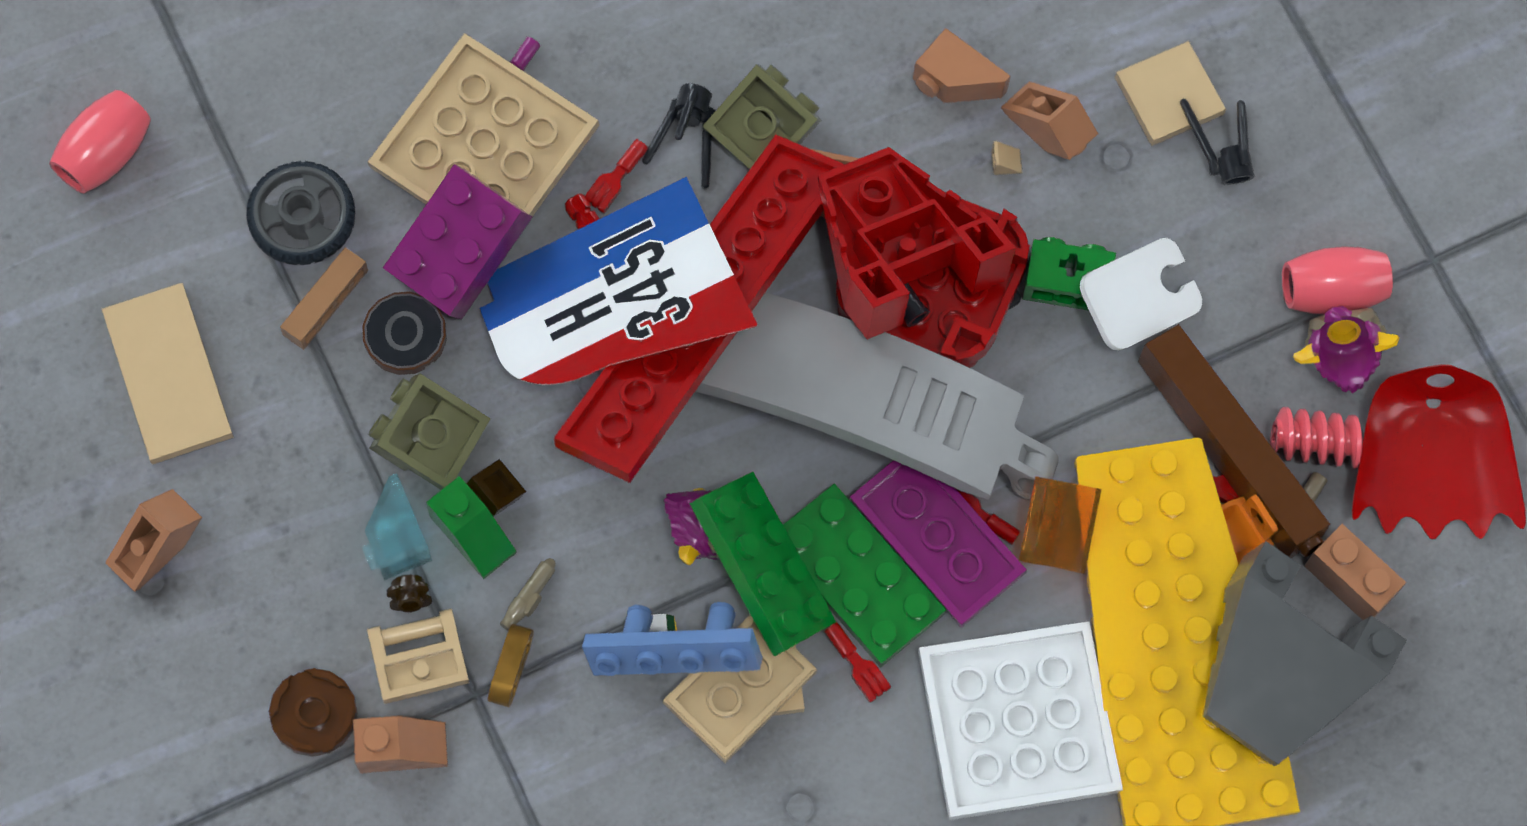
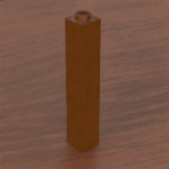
(1233, 440)

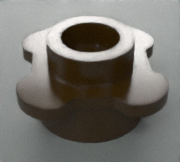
(408, 593)

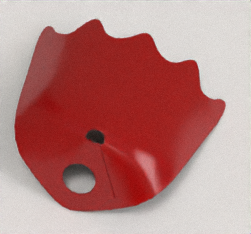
(1465, 459)

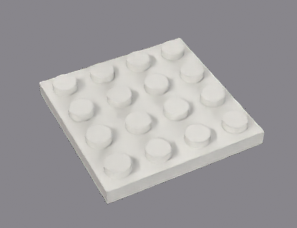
(1019, 720)

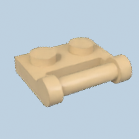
(422, 668)

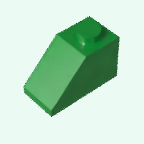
(470, 527)

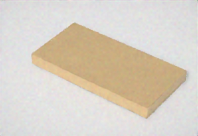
(167, 373)

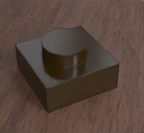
(496, 487)

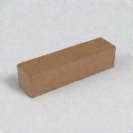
(324, 298)

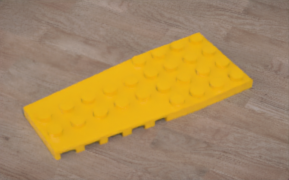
(1156, 613)

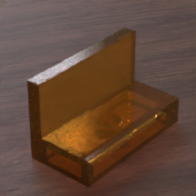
(1060, 524)

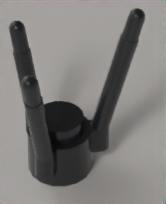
(689, 110)
(1235, 160)

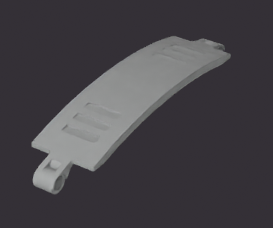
(880, 397)

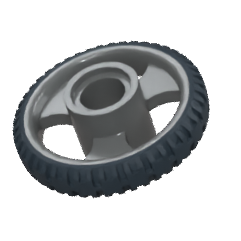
(322, 241)

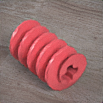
(1317, 436)

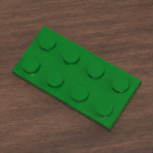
(763, 563)
(862, 576)

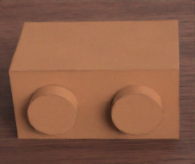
(1354, 573)

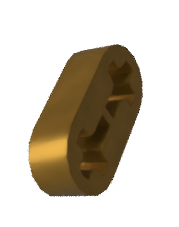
(510, 665)

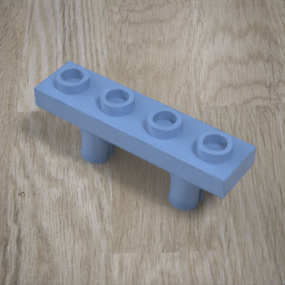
(688, 651)

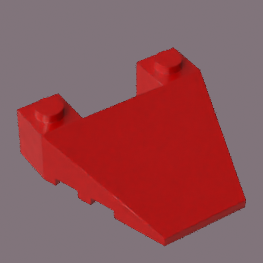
(897, 227)

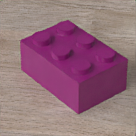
(457, 242)

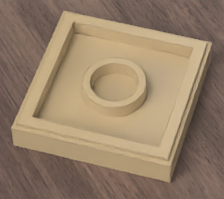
(1160, 83)

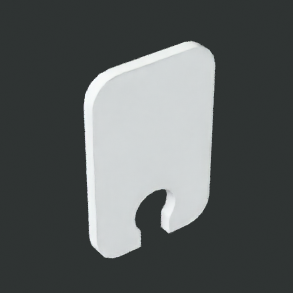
(1130, 298)

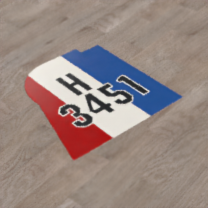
(615, 292)

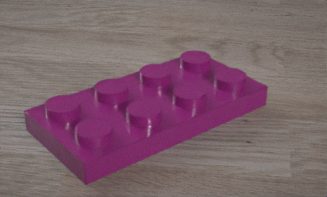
(939, 539)

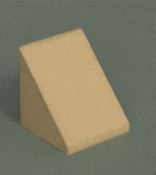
(1005, 159)

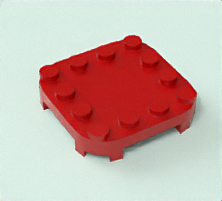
(959, 322)

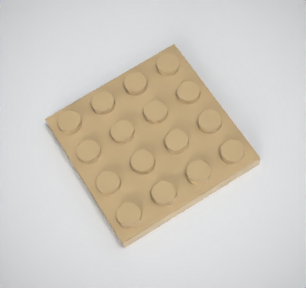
(489, 122)

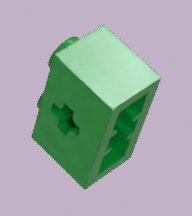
(1047, 276)

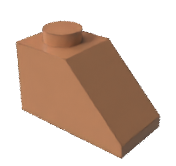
(958, 72)
(1051, 119)
(152, 538)
(399, 744)

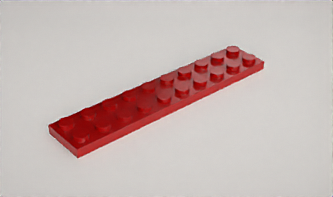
(758, 233)

